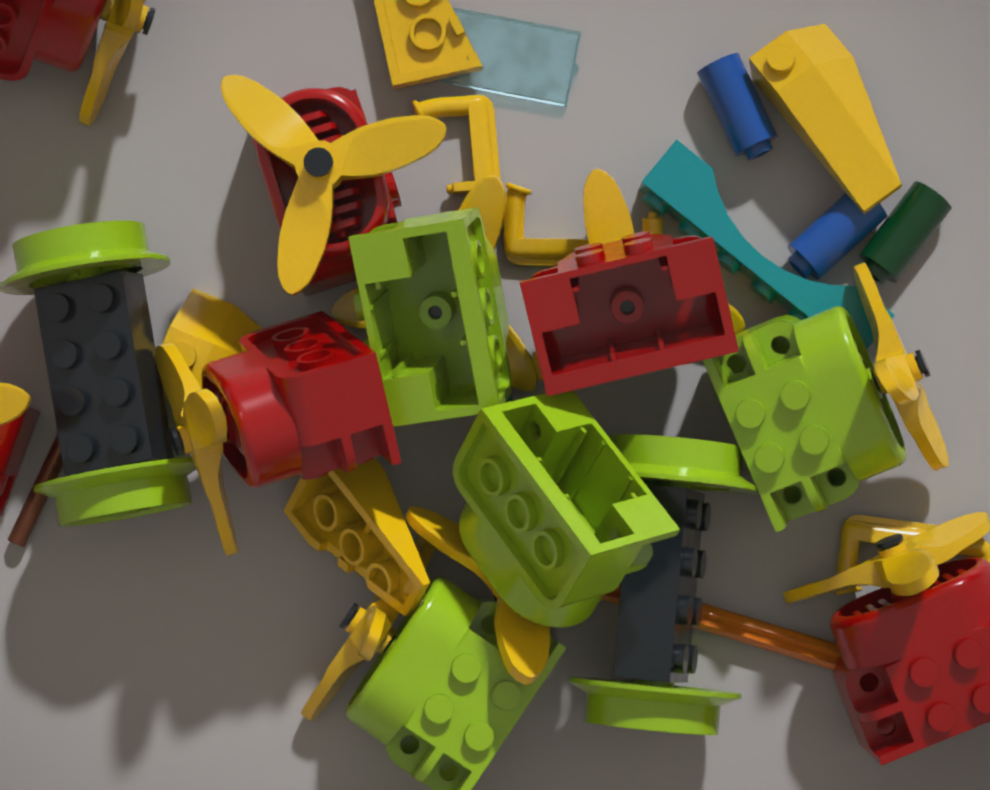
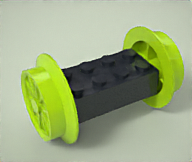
(102, 371)
(660, 600)

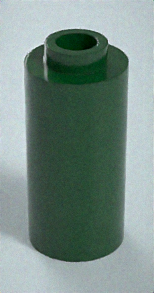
(904, 232)

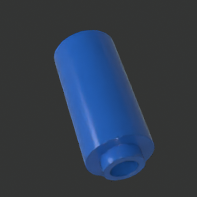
(738, 106)
(832, 237)

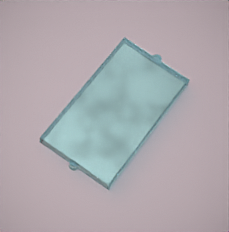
(519, 57)

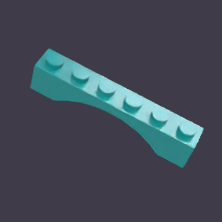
(689, 193)

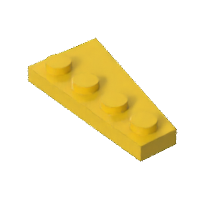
(424, 41)

